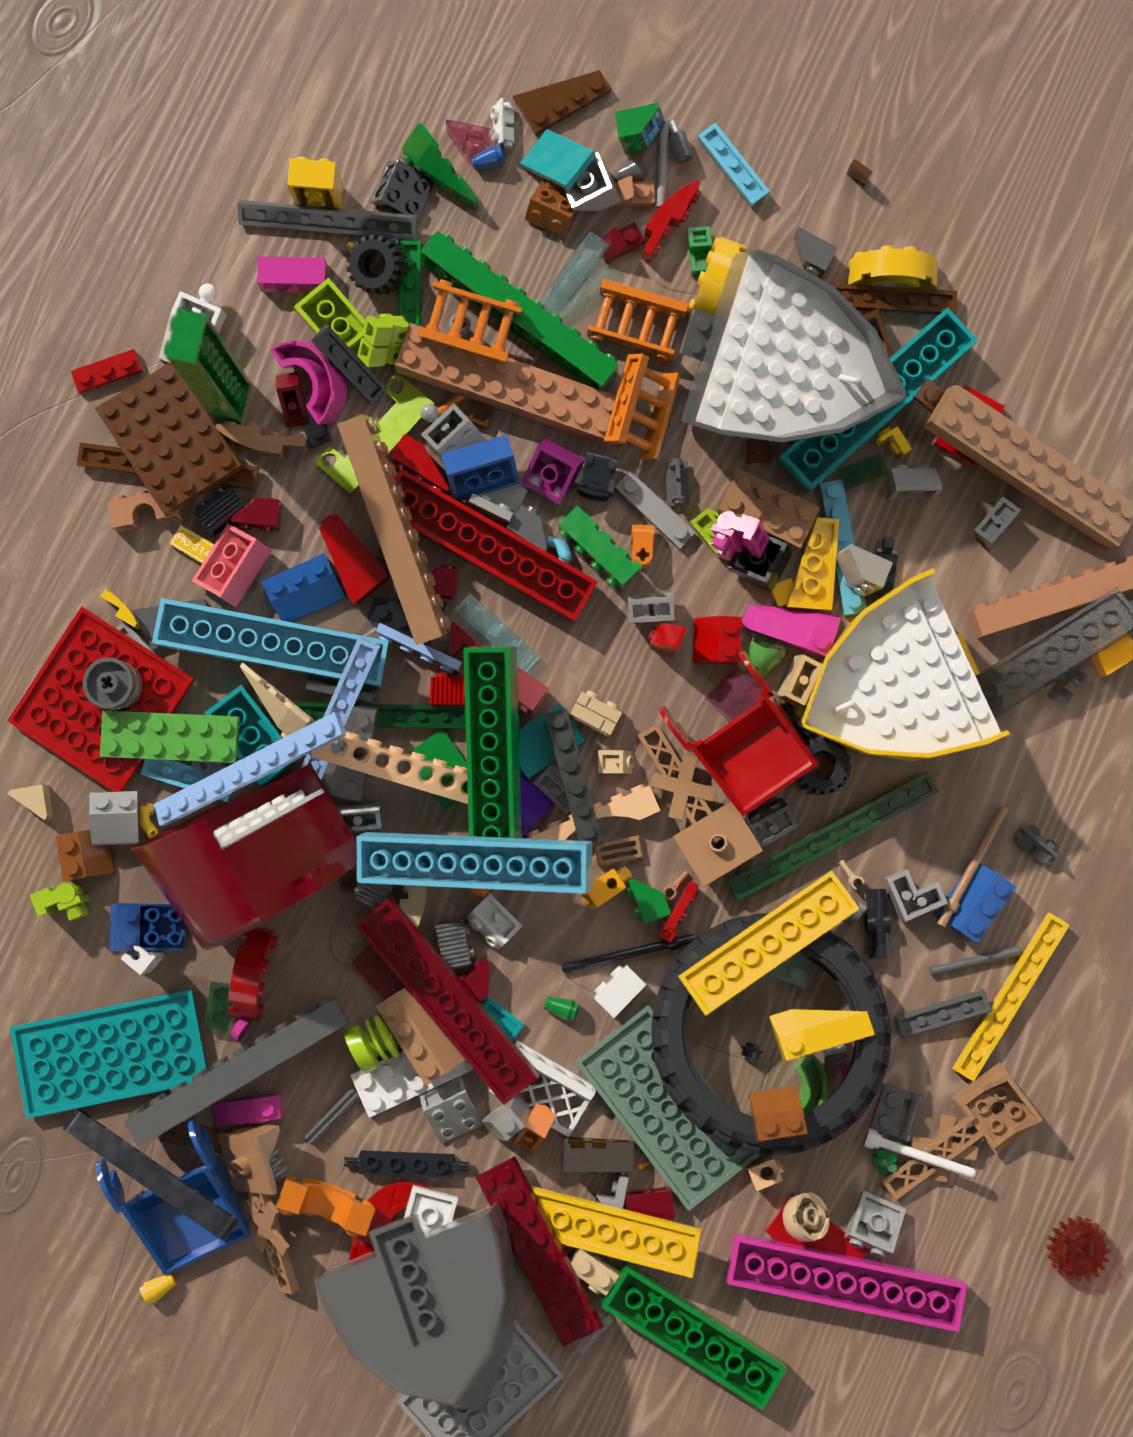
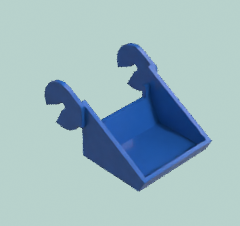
(164, 1230)

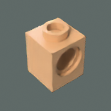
(762, 1182)

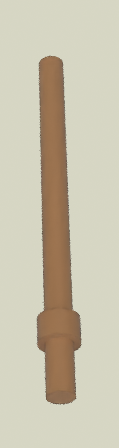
(953, 903)

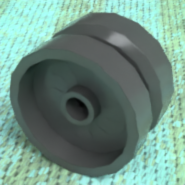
(109, 671)

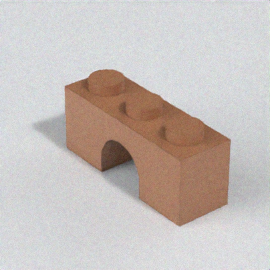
(125, 510)

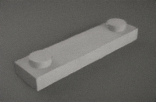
(655, 510)

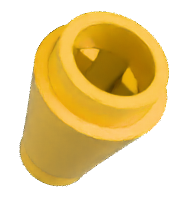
(157, 1288)

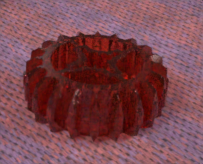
(1095, 1261)

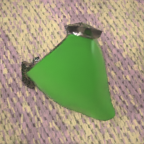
(765, 653)

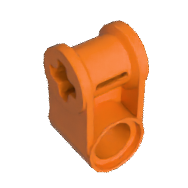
(642, 542)

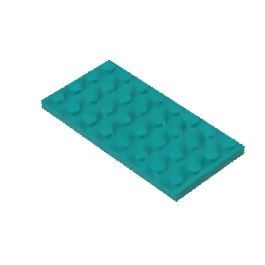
(108, 1053)

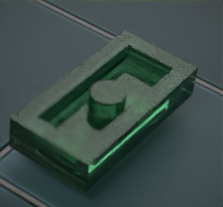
(863, 471)
(217, 1007)

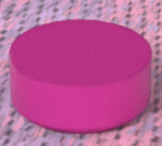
(240, 1029)

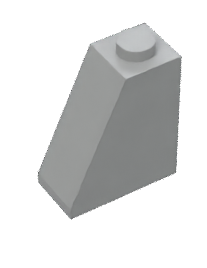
(507, 1118)

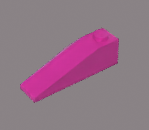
(799, 628)

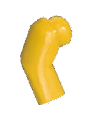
(144, 820)

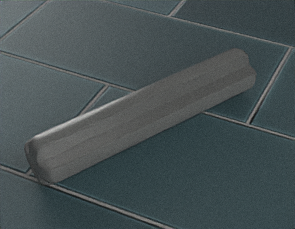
(332, 1116)

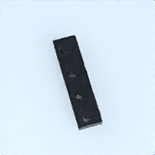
(348, 364)

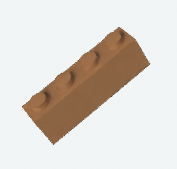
(419, 1036)

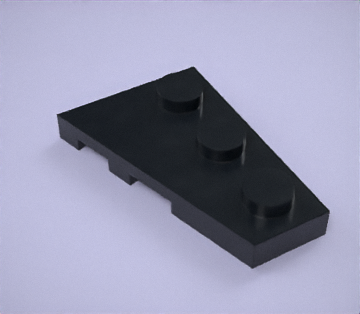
(392, 615)

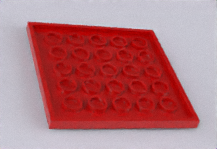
(63, 717)

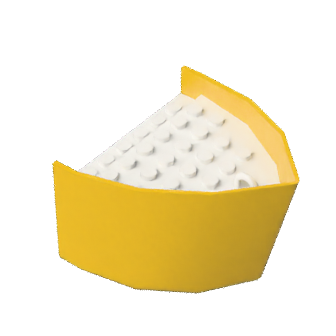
(902, 682)

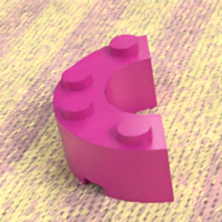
(327, 382)

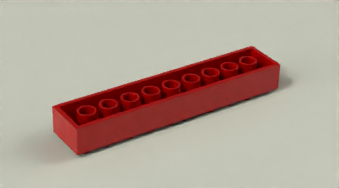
(495, 549)

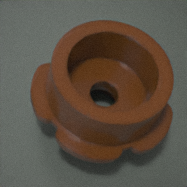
(344, 887)

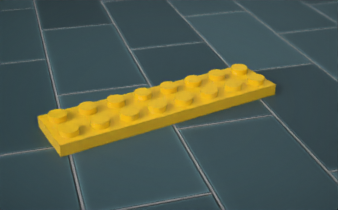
(768, 943)
(621, 1233)

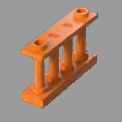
(633, 297)
(453, 338)
(626, 400)

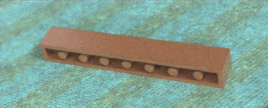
(1051, 598)

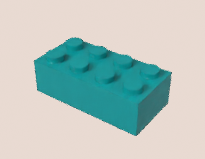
(255, 726)

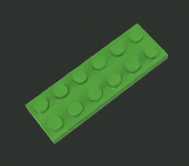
(170, 736)

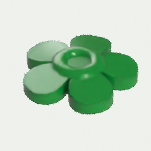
(885, 1162)

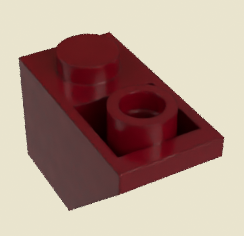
(259, 513)
(478, 979)

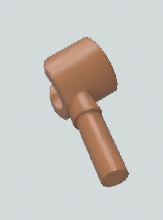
(676, 884)

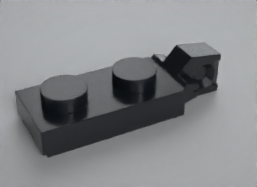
(891, 555)

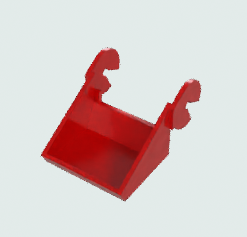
(753, 752)

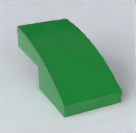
(699, 246)

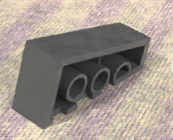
(343, 781)

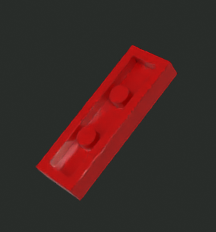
(106, 371)

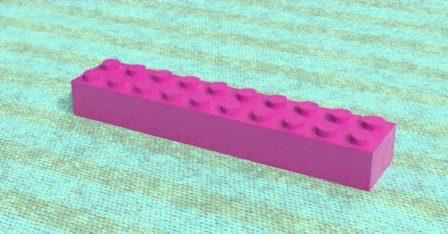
(846, 1281)

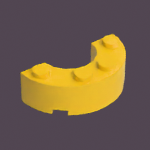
(894, 266)
(715, 276)

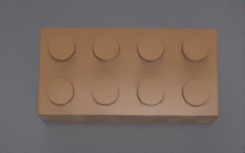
(780, 512)

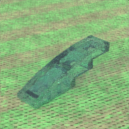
(573, 273)
(495, 630)

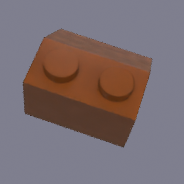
(80, 858)
(777, 1113)

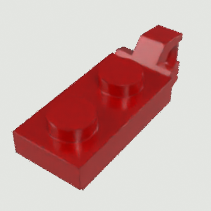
(679, 913)

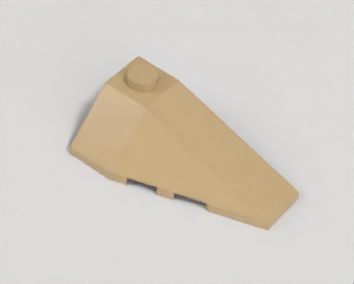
(284, 712)

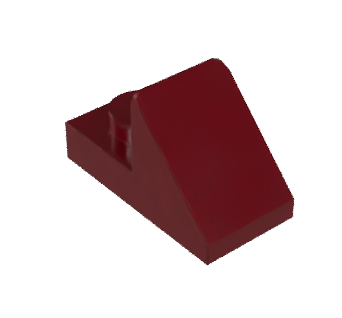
(622, 242)
(459, 639)

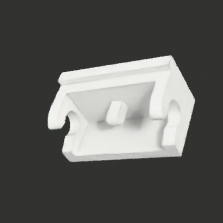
(143, 961)

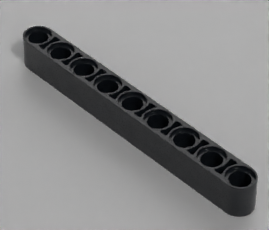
(151, 1174)

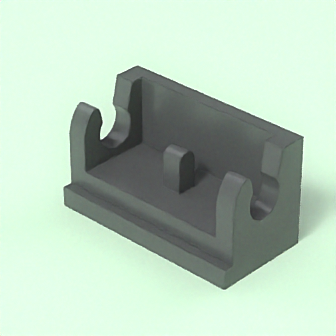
(997, 523)

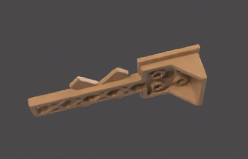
(696, 840)
(997, 1129)
(248, 1164)

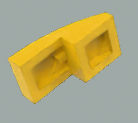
(125, 612)

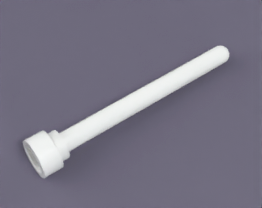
(875, 1140)

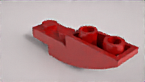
(670, 214)

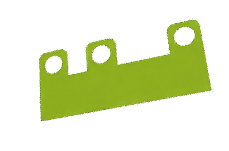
(393, 426)

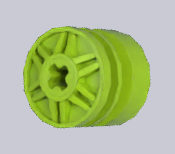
(369, 1044)

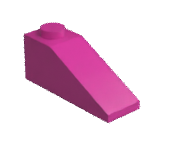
(249, 1109)

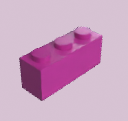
(291, 273)

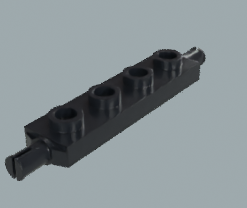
(406, 1164)

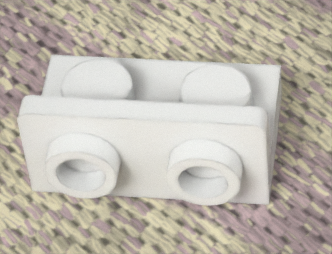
(493, 922)

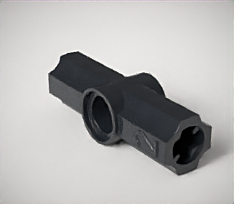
(877, 923)

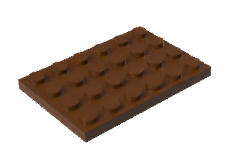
(168, 439)

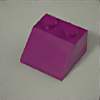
(552, 471)

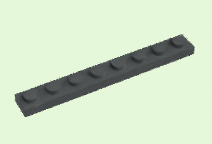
(327, 219)

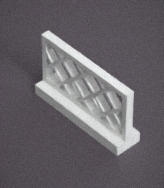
(564, 1078)

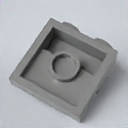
(875, 1225)

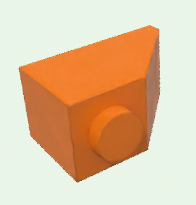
(536, 1128)

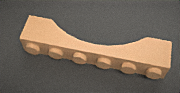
(636, 806)

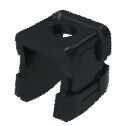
(596, 477)

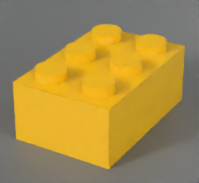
(315, 183)

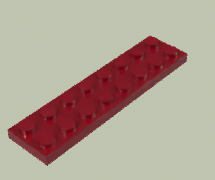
(540, 1252)

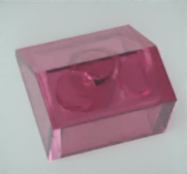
(735, 694)

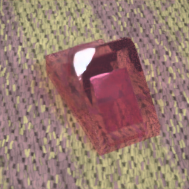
(464, 132)

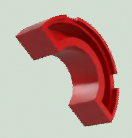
(248, 973)

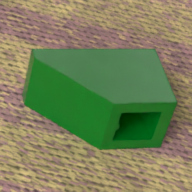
(650, 901)

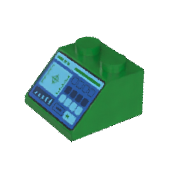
(639, 127)

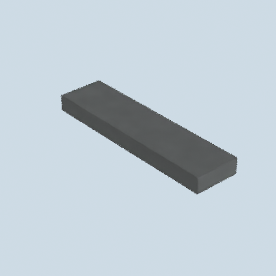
(943, 1013)

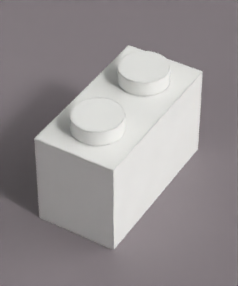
(619, 989)

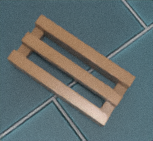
(635, 847)

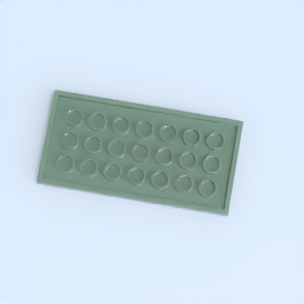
(629, 1082)

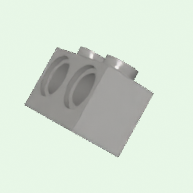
(651, 607)

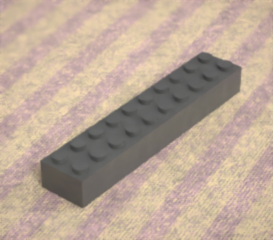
(233, 1073)

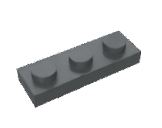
(325, 685)

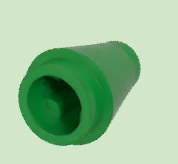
(563, 1008)

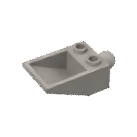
(452, 438)

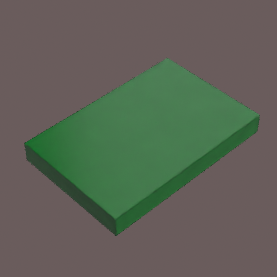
(442, 748)

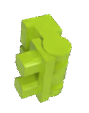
(382, 339)
(65, 896)

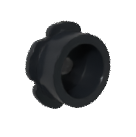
(751, 1050)

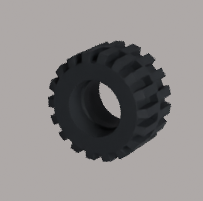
(360, 261)
(840, 772)

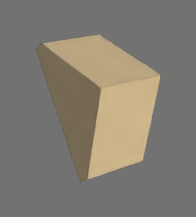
(36, 799)

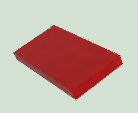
(831, 1242)

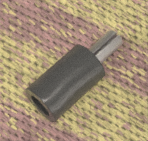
(680, 143)

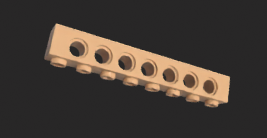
(389, 771)

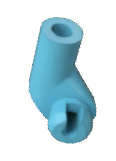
(562, 548)

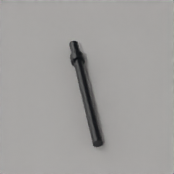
(628, 953)

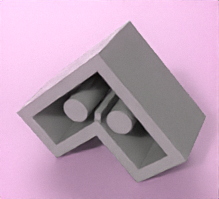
(911, 901)

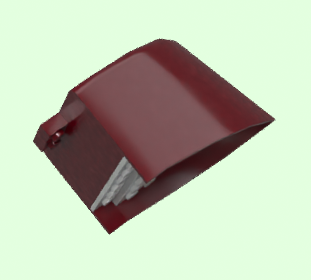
(250, 857)

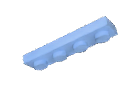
(427, 653)

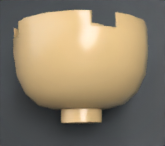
(805, 1217)

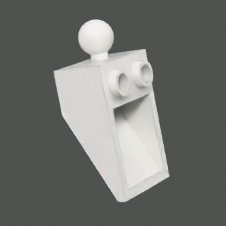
(186, 302)

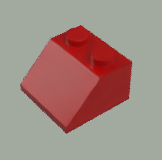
(717, 640)

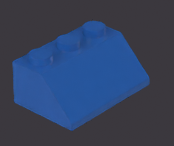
(481, 468)
(303, 589)
(979, 903)

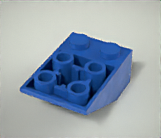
(145, 925)

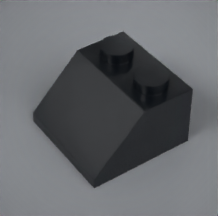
(762, 571)

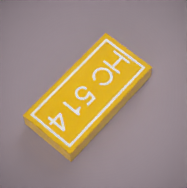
(191, 544)

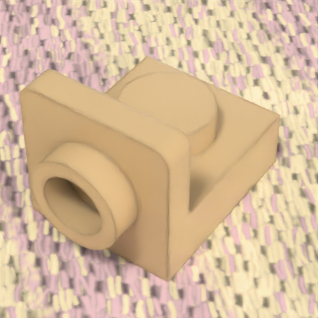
(615, 762)

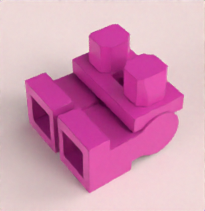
(736, 532)

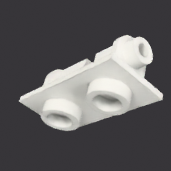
(502, 114)

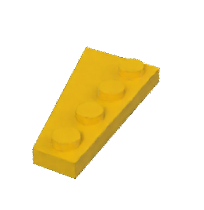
(816, 572)

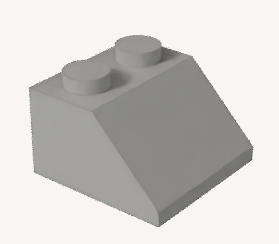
(593, 188)
(913, 483)
(863, 569)
(114, 818)

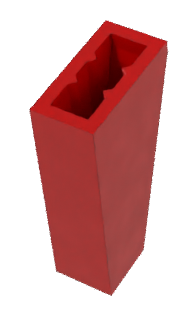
(354, 563)

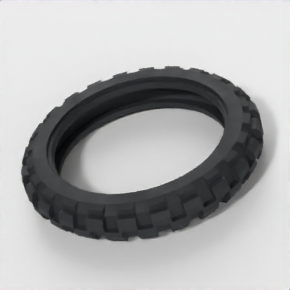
(733, 1127)

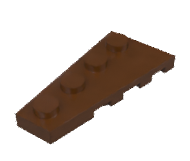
(558, 101)

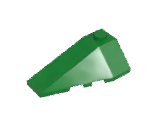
(424, 156)

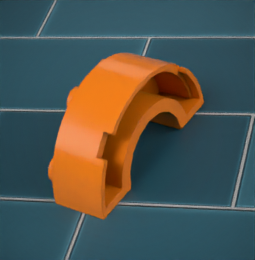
(326, 1200)

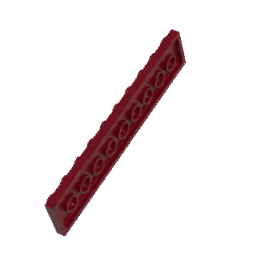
(447, 1000)

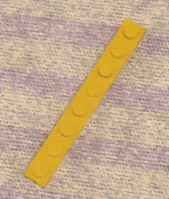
(1010, 996)

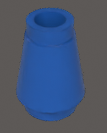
(489, 158)

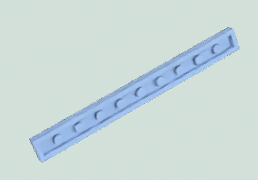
(250, 769)

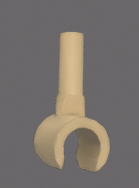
(850, 874)

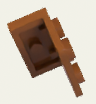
(550, 208)

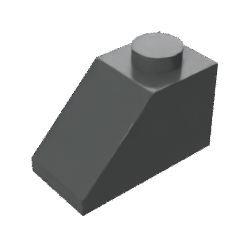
(813, 252)
(528, 526)

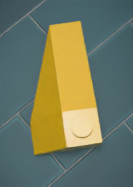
(813, 1031)

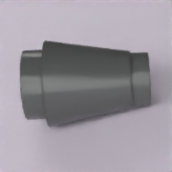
(634, 168)

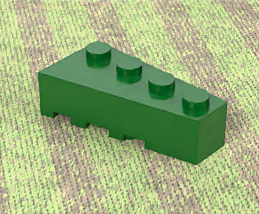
(599, 549)

